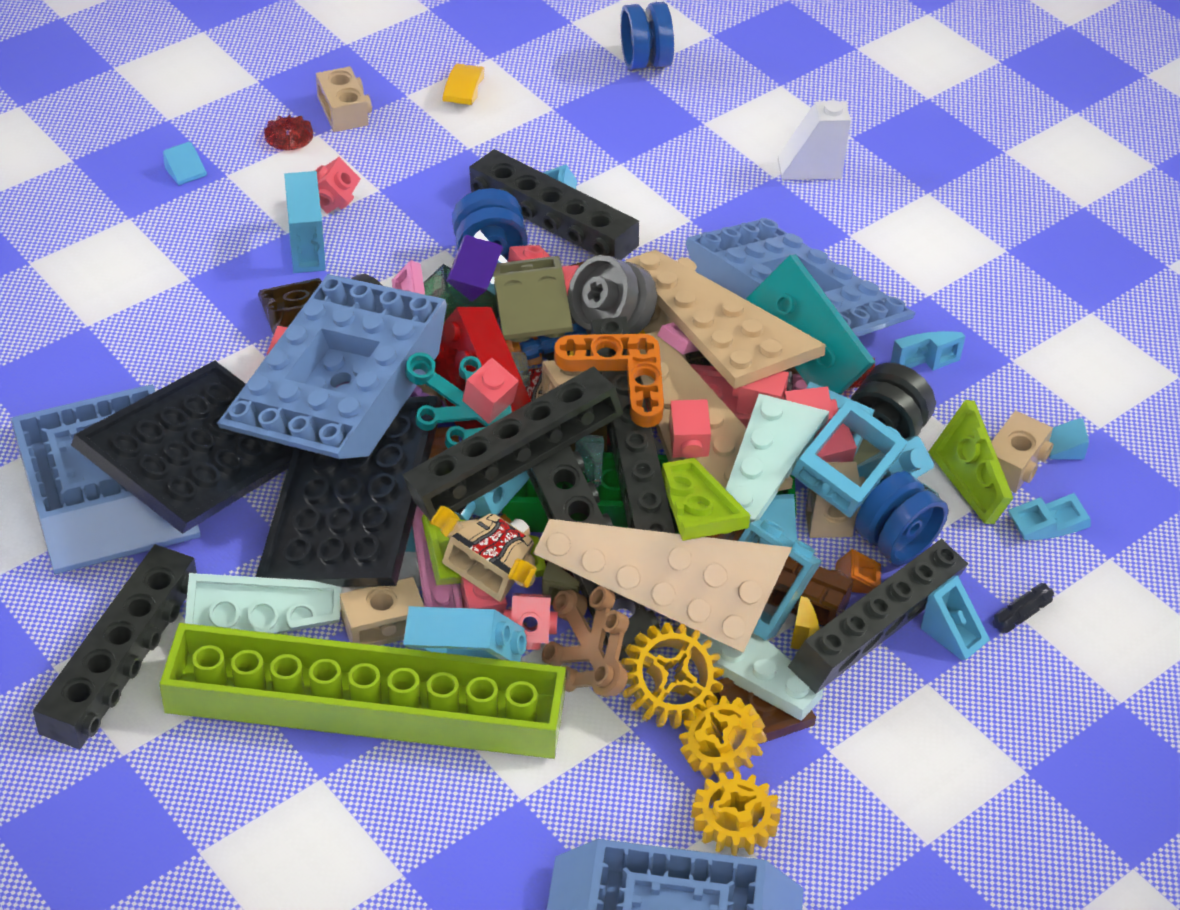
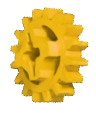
(704, 738)
(736, 813)

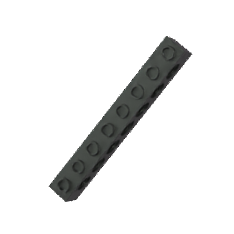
(634, 449)

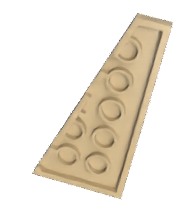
(725, 328)
(727, 431)
(697, 581)

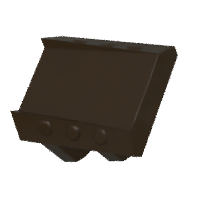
(286, 301)

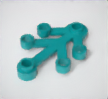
(456, 413)

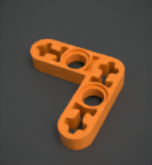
(634, 363)

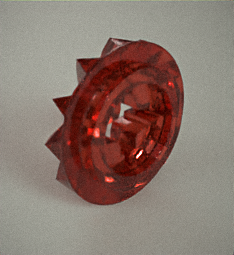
(300, 134)

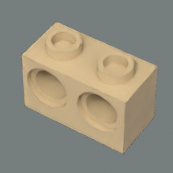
(343, 99)

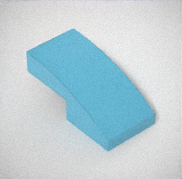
(932, 348)
(1050, 520)

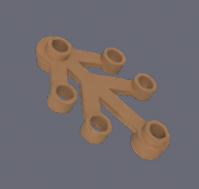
(608, 674)

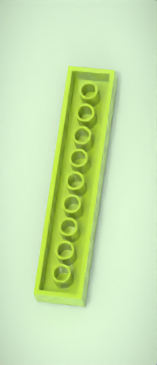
(364, 690)

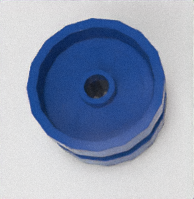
(647, 35)
(494, 215)
(901, 518)

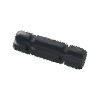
(1023, 608)

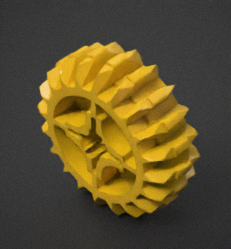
(658, 669)

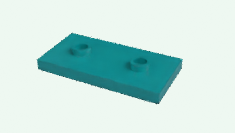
(799, 301)

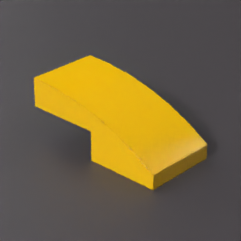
(463, 84)
(805, 624)

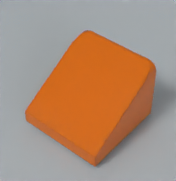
(861, 569)

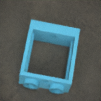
(305, 221)
(831, 483)
(768, 625)
(464, 632)

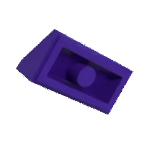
(474, 266)

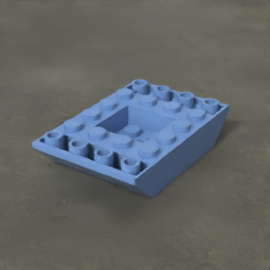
(749, 252)
(339, 336)
(78, 505)
(664, 878)

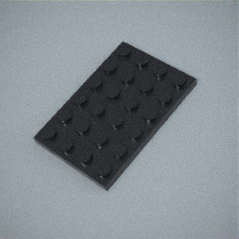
(177, 455)
(349, 516)

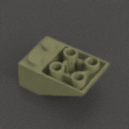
(532, 299)

